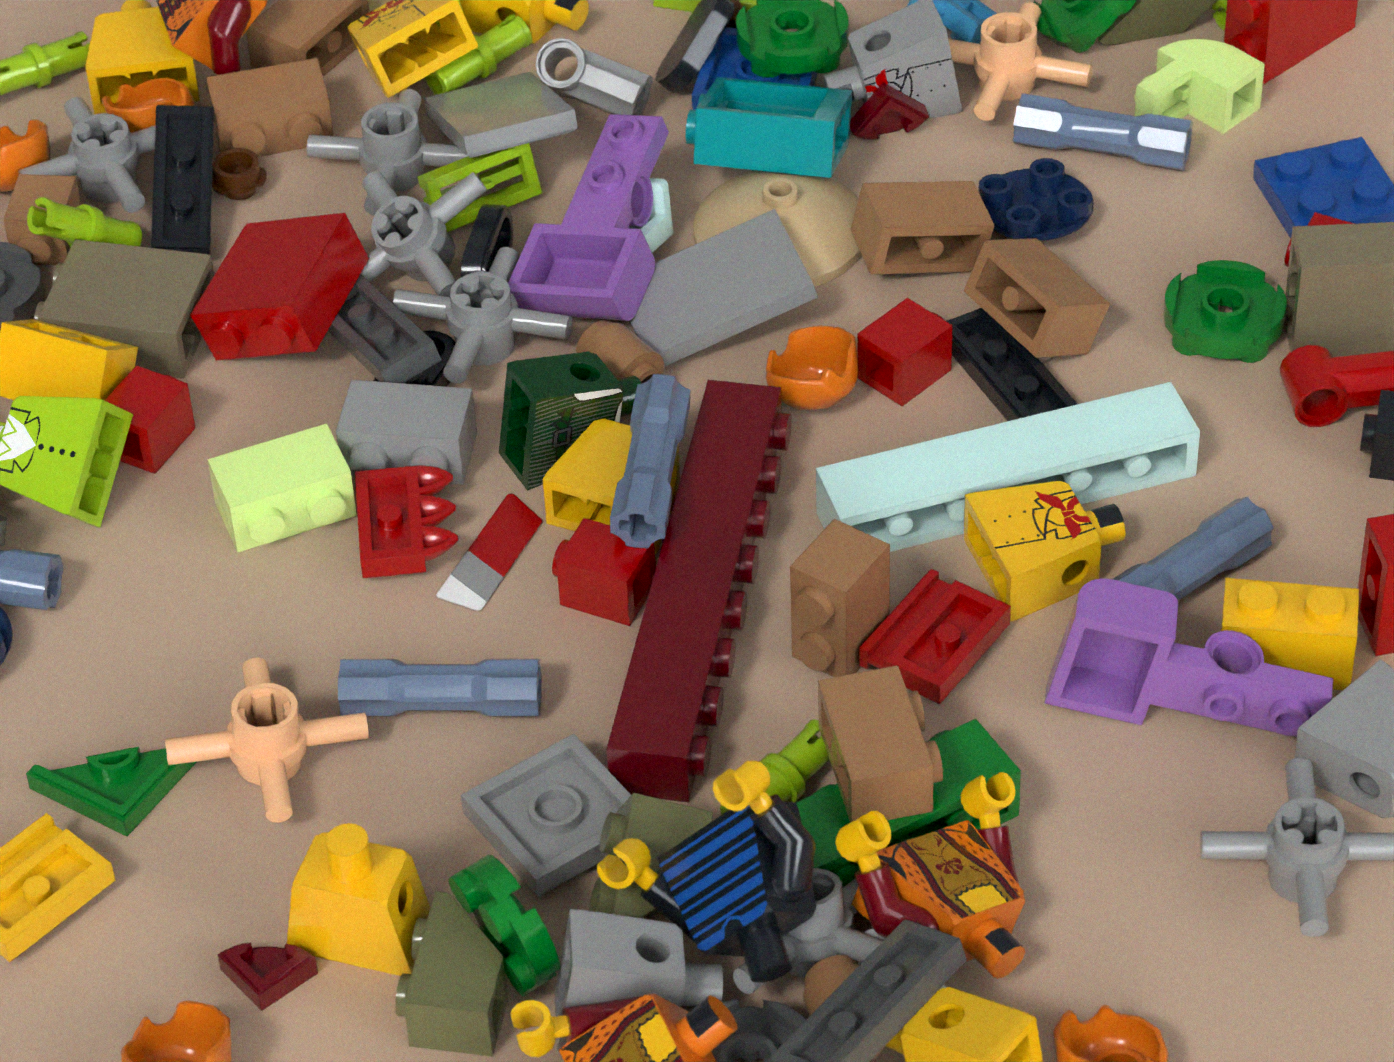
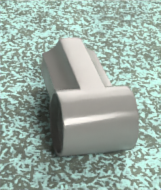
(596, 80)

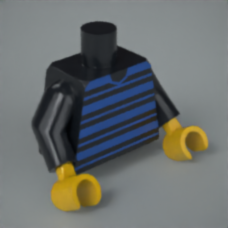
(733, 880)

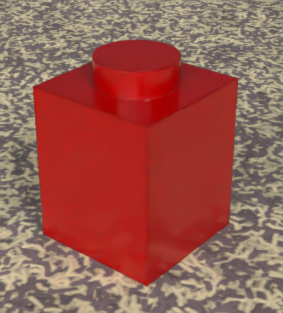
(904, 351)
(159, 419)
(602, 573)

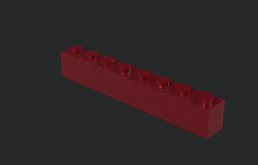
(698, 593)

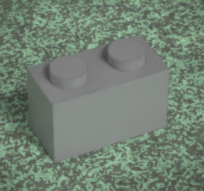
(407, 426)

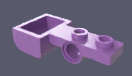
(593, 259)
(1124, 658)

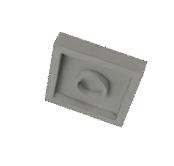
(547, 813)

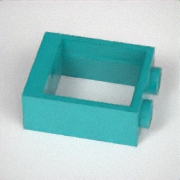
(770, 127)

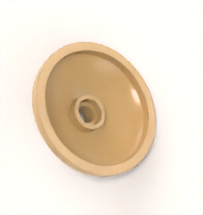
(811, 208)

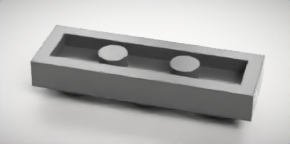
(382, 336)
(876, 997)

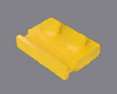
(44, 881)

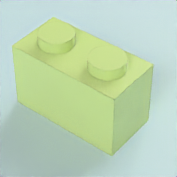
(282, 487)

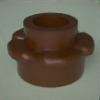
(237, 174)

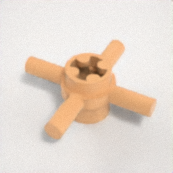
(1011, 60)
(266, 738)

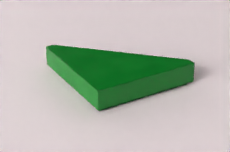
(112, 786)

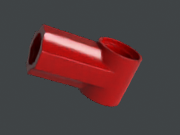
(1326, 385)

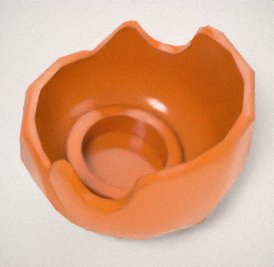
(138, 103)
(22, 151)
(815, 367)
(192, 1035)
(1108, 1038)

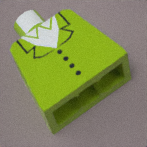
(63, 452)

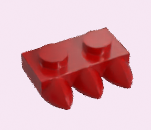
(400, 519)

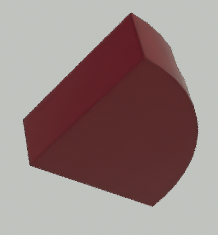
(886, 113)
(267, 972)

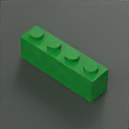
(964, 756)

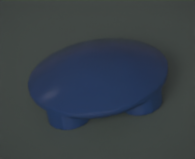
(1036, 201)

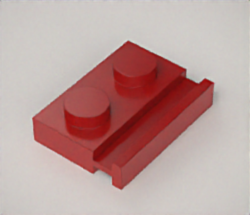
(936, 635)

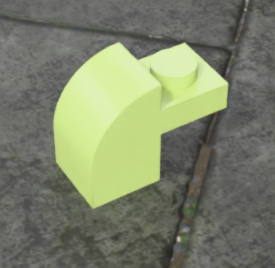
(1202, 80)

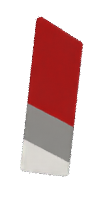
(491, 555)

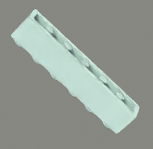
(1093, 446)

